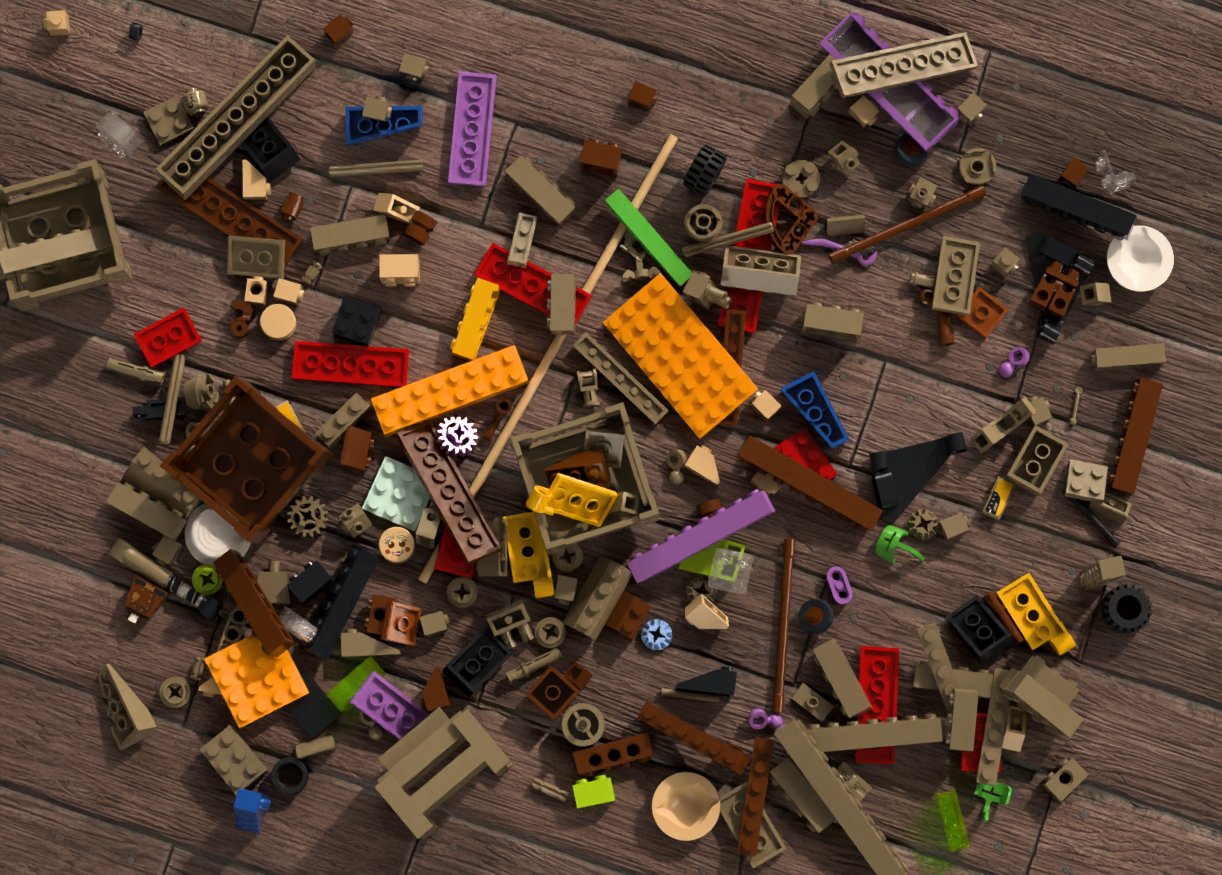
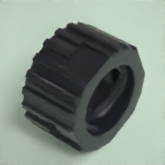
(135, 31)

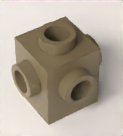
(844, 158)
(923, 187)
(355, 521)

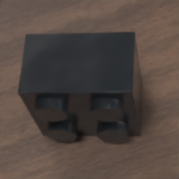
(356, 322)
(310, 582)

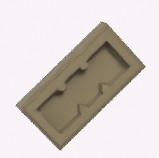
(812, 702)

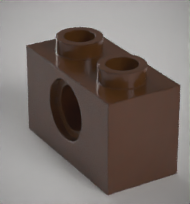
(375, 604)

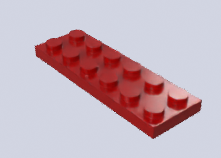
(524, 284)
(350, 364)
(880, 684)

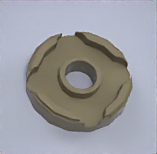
(985, 159)

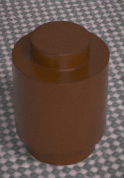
(291, 207)

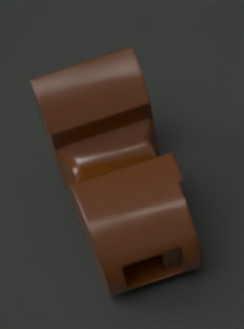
(239, 325)

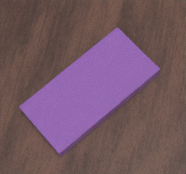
(388, 706)

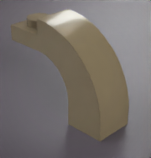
(1003, 425)

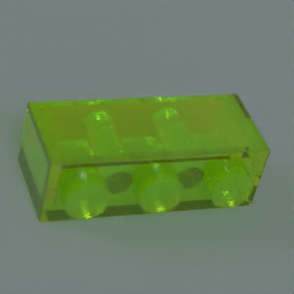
(346, 688)
(952, 820)

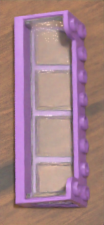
(908, 105)

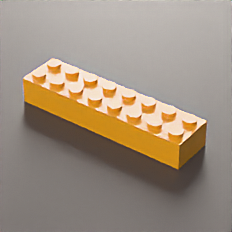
(450, 391)

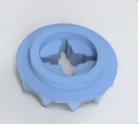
(660, 643)

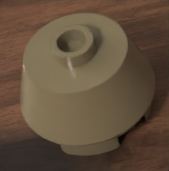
(703, 222)
(200, 392)

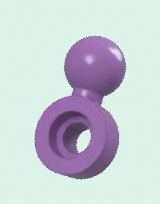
(1007, 368)
(773, 721)

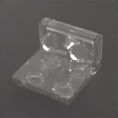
(1109, 181)
(730, 571)

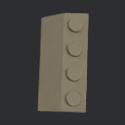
(760, 270)
(148, 476)
(597, 597)

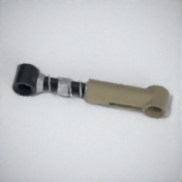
(164, 578)

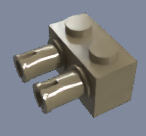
(703, 293)
(507, 618)

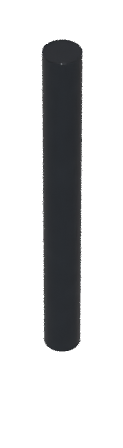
(1094, 520)

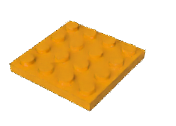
(254, 681)

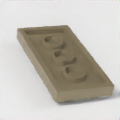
(955, 275)
(769, 840)

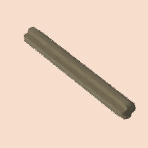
(375, 168)
(728, 239)
(172, 398)

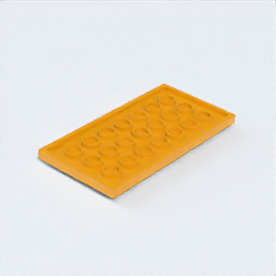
(680, 356)

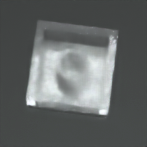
(119, 134)

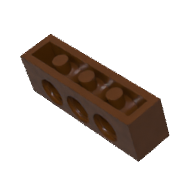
(641, 741)

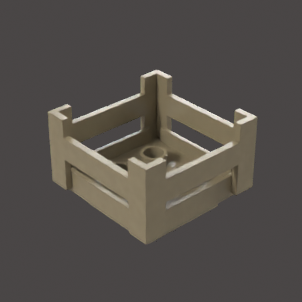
(55, 213)
(534, 458)
(421, 752)

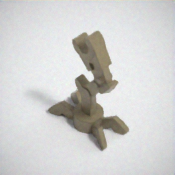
(640, 273)

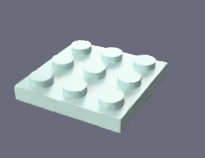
(397, 495)

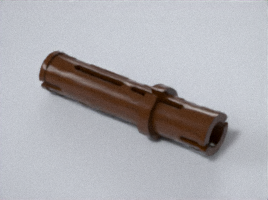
(1000, 613)

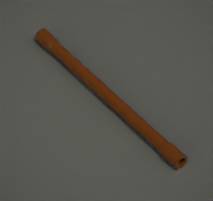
(845, 252)
(778, 696)

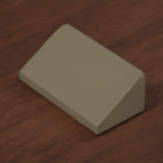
(845, 225)
(1112, 508)
(315, 747)

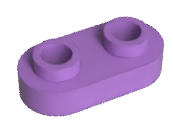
(840, 585)

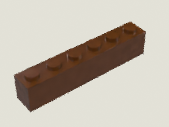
(1135, 437)
(253, 603)
(693, 738)

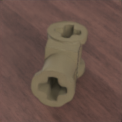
(588, 384)

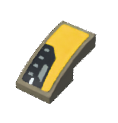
(998, 498)

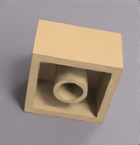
(399, 269)

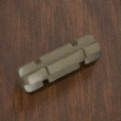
(550, 789)

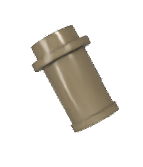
(921, 280)

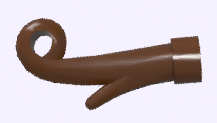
(944, 320)

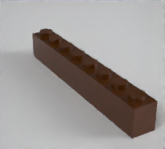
(809, 483)

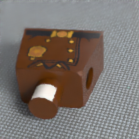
(144, 599)

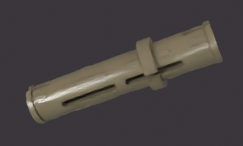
(143, 373)
(526, 669)

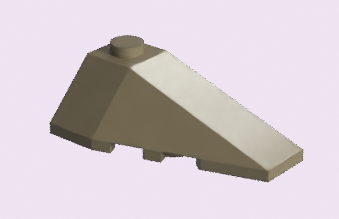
(129, 715)

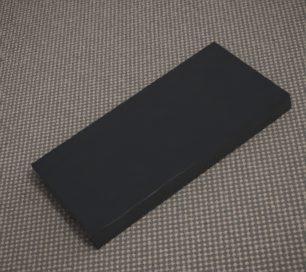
(315, 709)

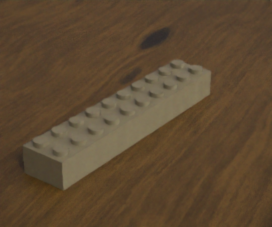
(236, 117)

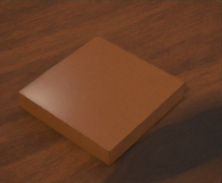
(984, 313)
(401, 623)

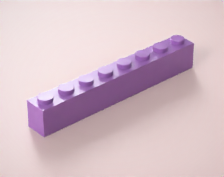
(701, 536)

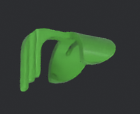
(882, 544)
(1000, 789)

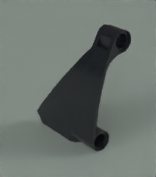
(1042, 254)
(905, 471)

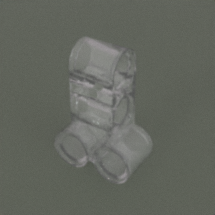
(297, 625)

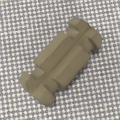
(312, 272)
(198, 668)

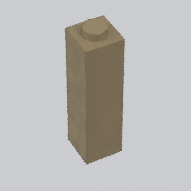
(1128, 356)

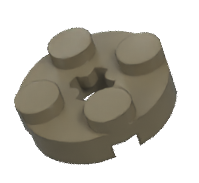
(804, 168)

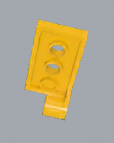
(559, 495)
(529, 568)
(1047, 625)

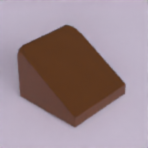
(578, 675)

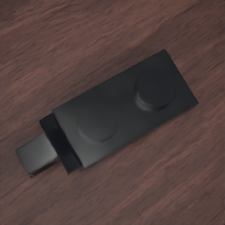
(155, 409)

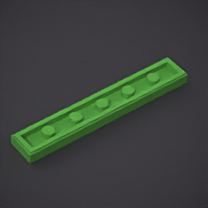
(648, 238)

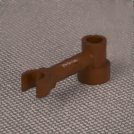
(498, 417)

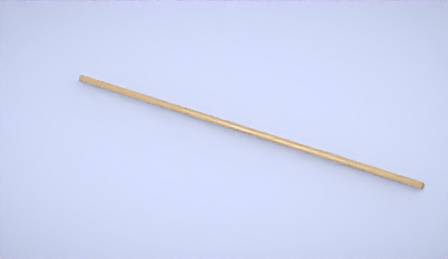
(557, 342)

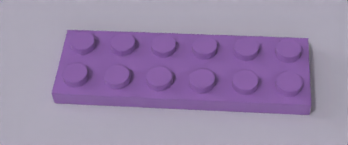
(472, 129)

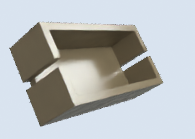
(1040, 703)

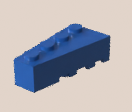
(365, 129)
(815, 406)
(250, 809)

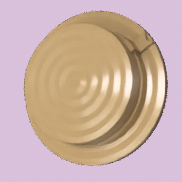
(686, 806)

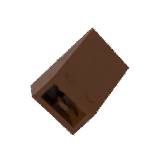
(584, 466)

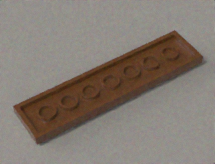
(233, 214)
(449, 493)

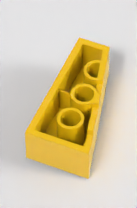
(476, 319)

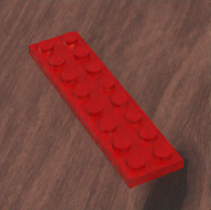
(750, 216)

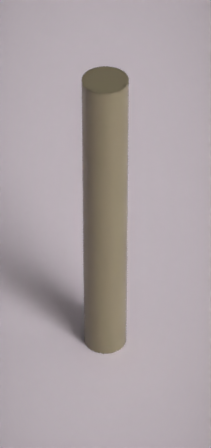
(690, 695)

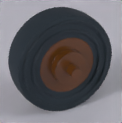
(908, 151)
(816, 616)

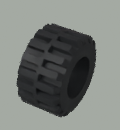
(704, 170)
(1138, 597)

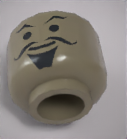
(195, 102)

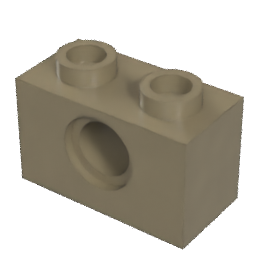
(1076, 776)

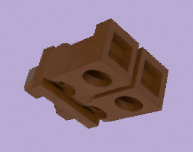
(1058, 284)

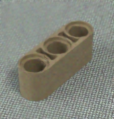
(232, 624)

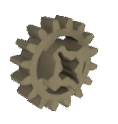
(313, 508)

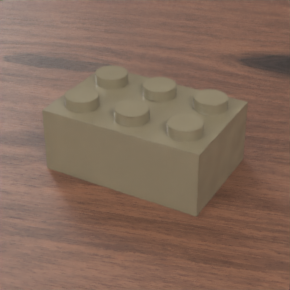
(815, 90)
(832, 321)
(1036, 460)
(234, 759)

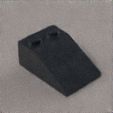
(270, 150)
(980, 631)
(477, 662)
(716, 682)

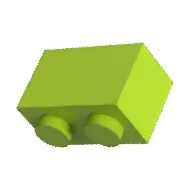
(593, 792)

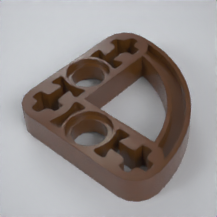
(799, 215)

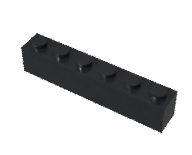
(1078, 207)
(341, 601)

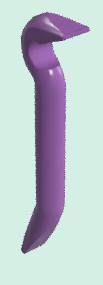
(834, 246)

